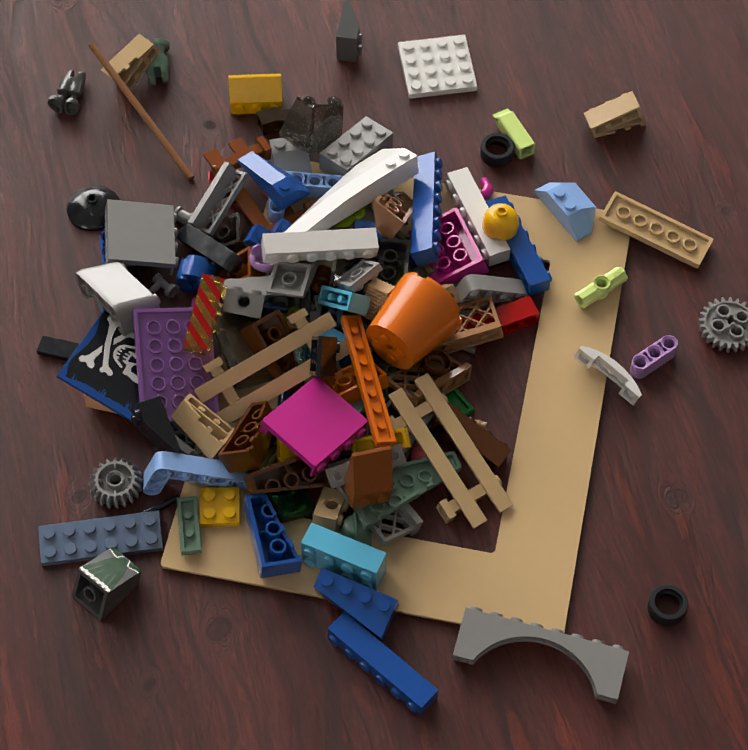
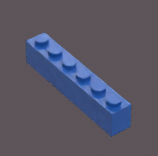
(524, 257)
(382, 663)

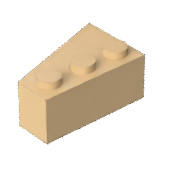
(133, 60)
(614, 115)
(202, 425)

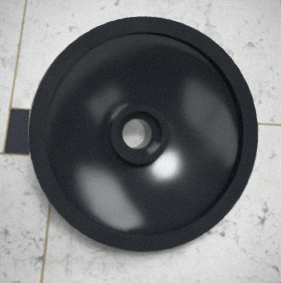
(86, 213)

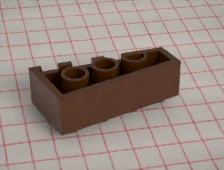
(283, 476)

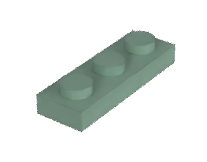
(189, 525)

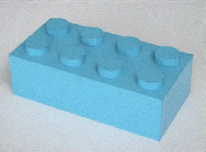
(343, 556)

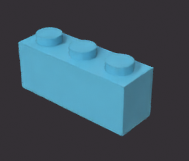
(344, 300)

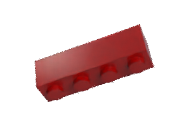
(512, 315)

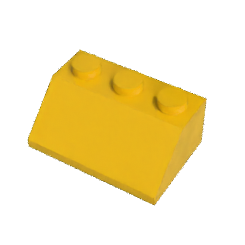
(254, 93)

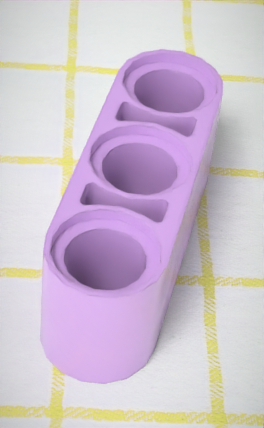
(649, 363)

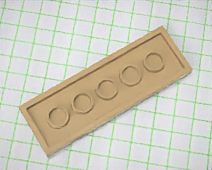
(656, 229)

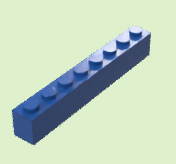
(427, 210)

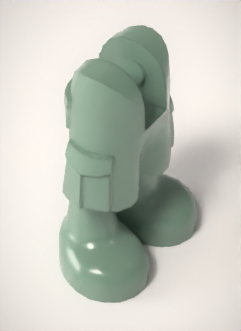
(160, 64)

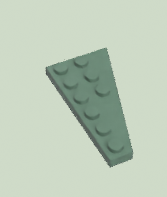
(409, 483)

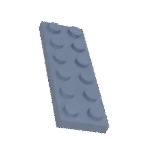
(92, 537)

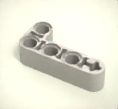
(480, 286)

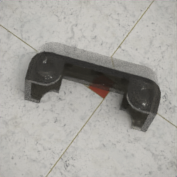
(313, 125)
(235, 347)

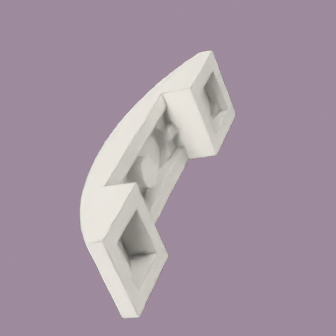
(612, 369)

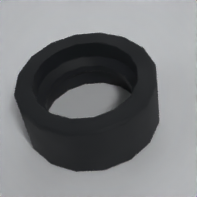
(497, 139)
(672, 591)

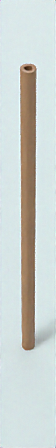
(141, 111)

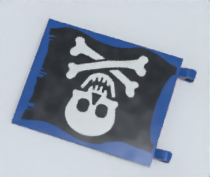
(105, 367)

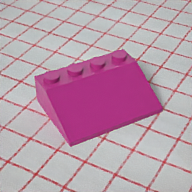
(458, 251)

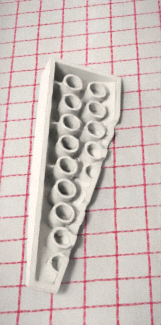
(359, 188)

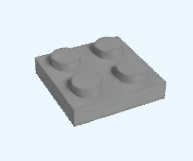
(358, 275)

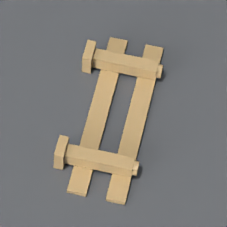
(224, 381)
(464, 499)

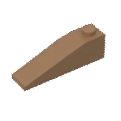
(391, 213)

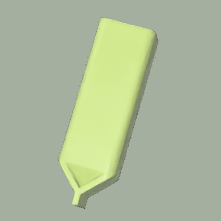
(512, 127)

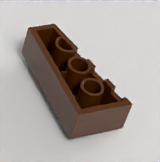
(246, 444)
(490, 448)

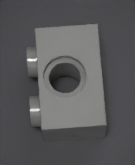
(231, 302)

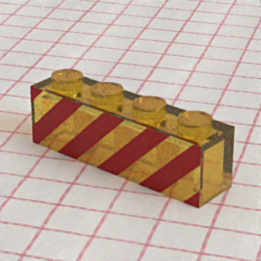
(203, 315)

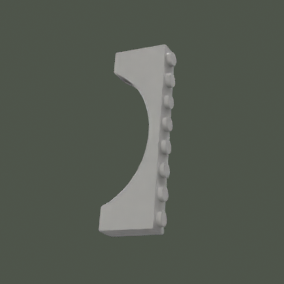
(485, 631)

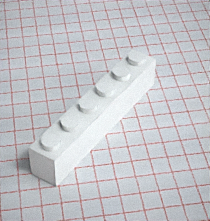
(472, 208)
(319, 245)

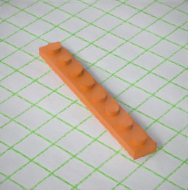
(368, 381)

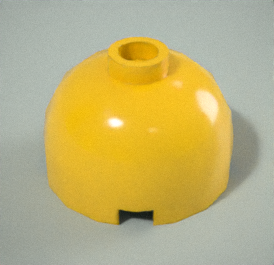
(500, 222)

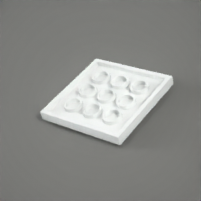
(437, 66)

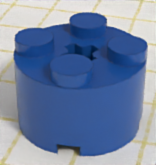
(191, 271)

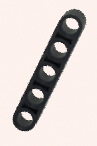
(209, 248)

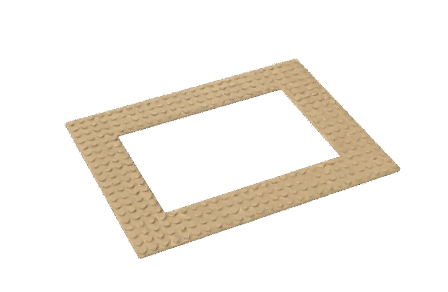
(549, 469)

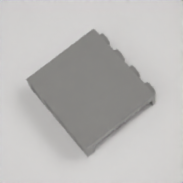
(140, 234)

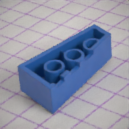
(271, 545)
(363, 604)

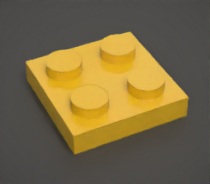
(219, 507)

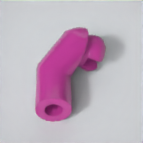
(487, 189)

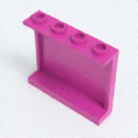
(315, 424)

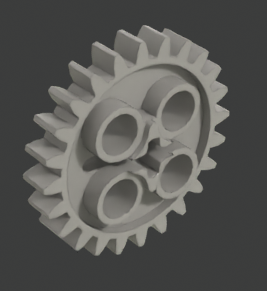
(728, 324)

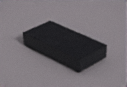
(56, 348)

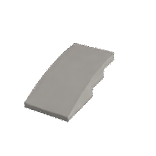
(292, 278)

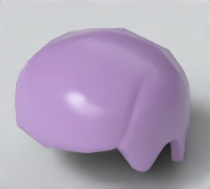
(256, 260)

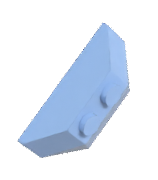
(569, 207)

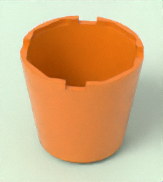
(413, 321)

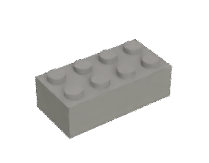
(355, 146)
(259, 284)

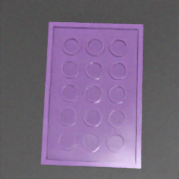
(163, 364)

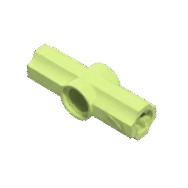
(594, 291)

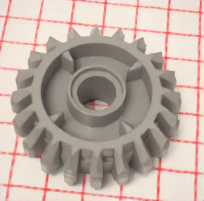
(119, 494)

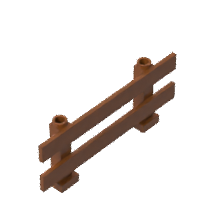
(243, 199)

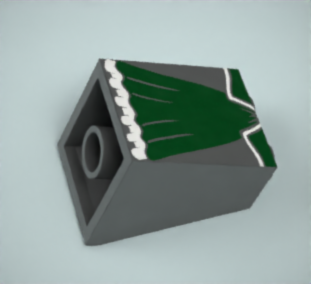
(105, 582)

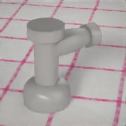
(170, 289)

